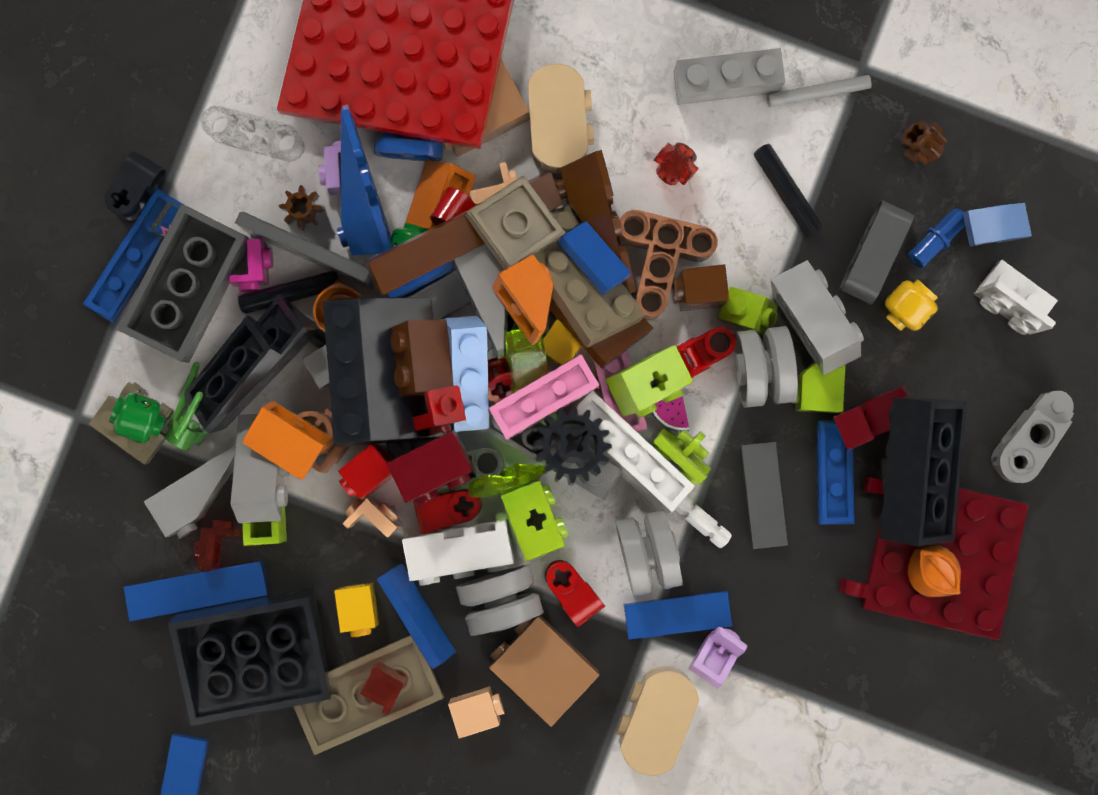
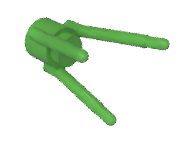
(182, 428)

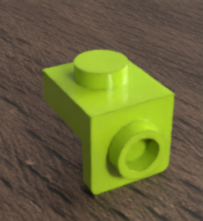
(749, 311)

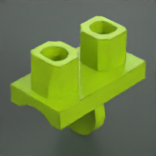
(685, 452)

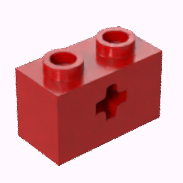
(366, 472)

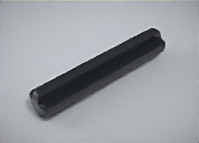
(787, 190)
(290, 291)

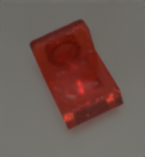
(208, 548)

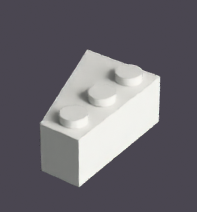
(458, 551)

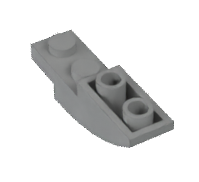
(597, 485)

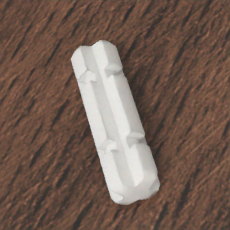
(703, 522)

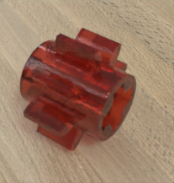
(676, 163)

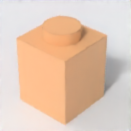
(476, 711)

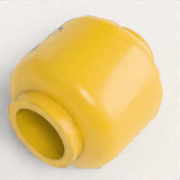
(911, 305)

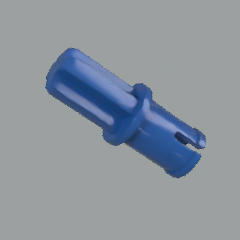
(937, 238)

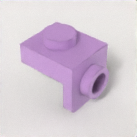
(331, 169)
(717, 656)

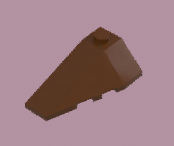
(589, 194)

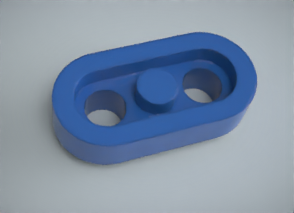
(395, 147)

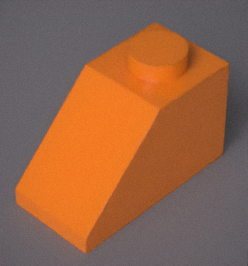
(526, 295)

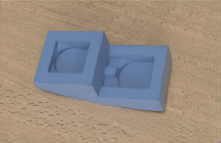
(997, 224)

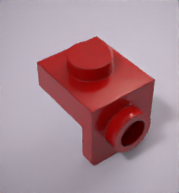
(444, 408)

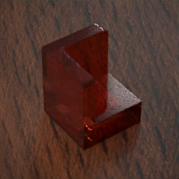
(384, 686)

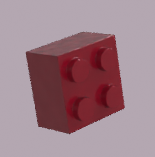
(430, 468)

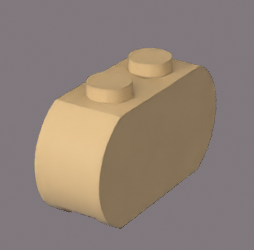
(559, 117)
(657, 720)

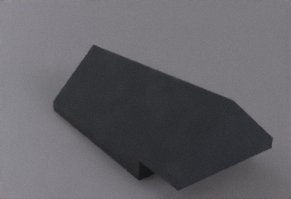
(249, 363)

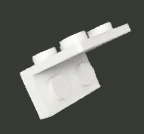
(1016, 299)

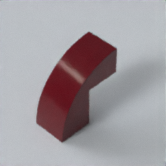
(868, 418)

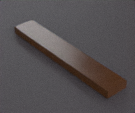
(441, 244)

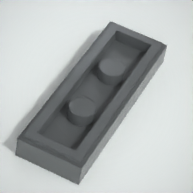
(763, 495)

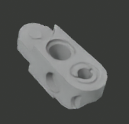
(1052, 416)

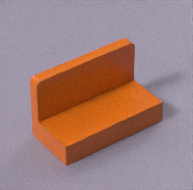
(432, 184)
(286, 439)

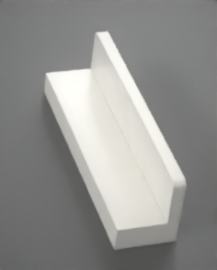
(639, 461)

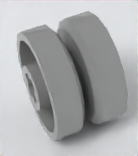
(765, 367)
(651, 552)
(501, 605)

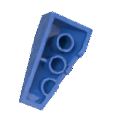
(362, 215)

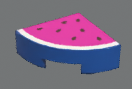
(672, 414)

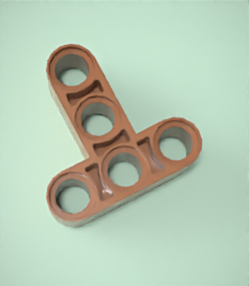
(663, 252)

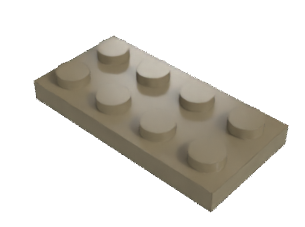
(582, 304)
(351, 714)

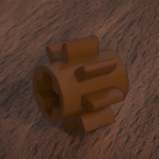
(923, 142)
(308, 201)

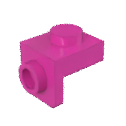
(259, 261)

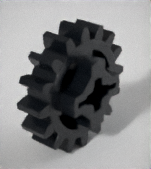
(582, 455)

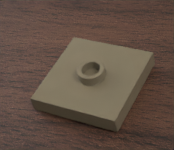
(514, 223)

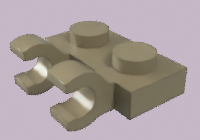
(142, 452)

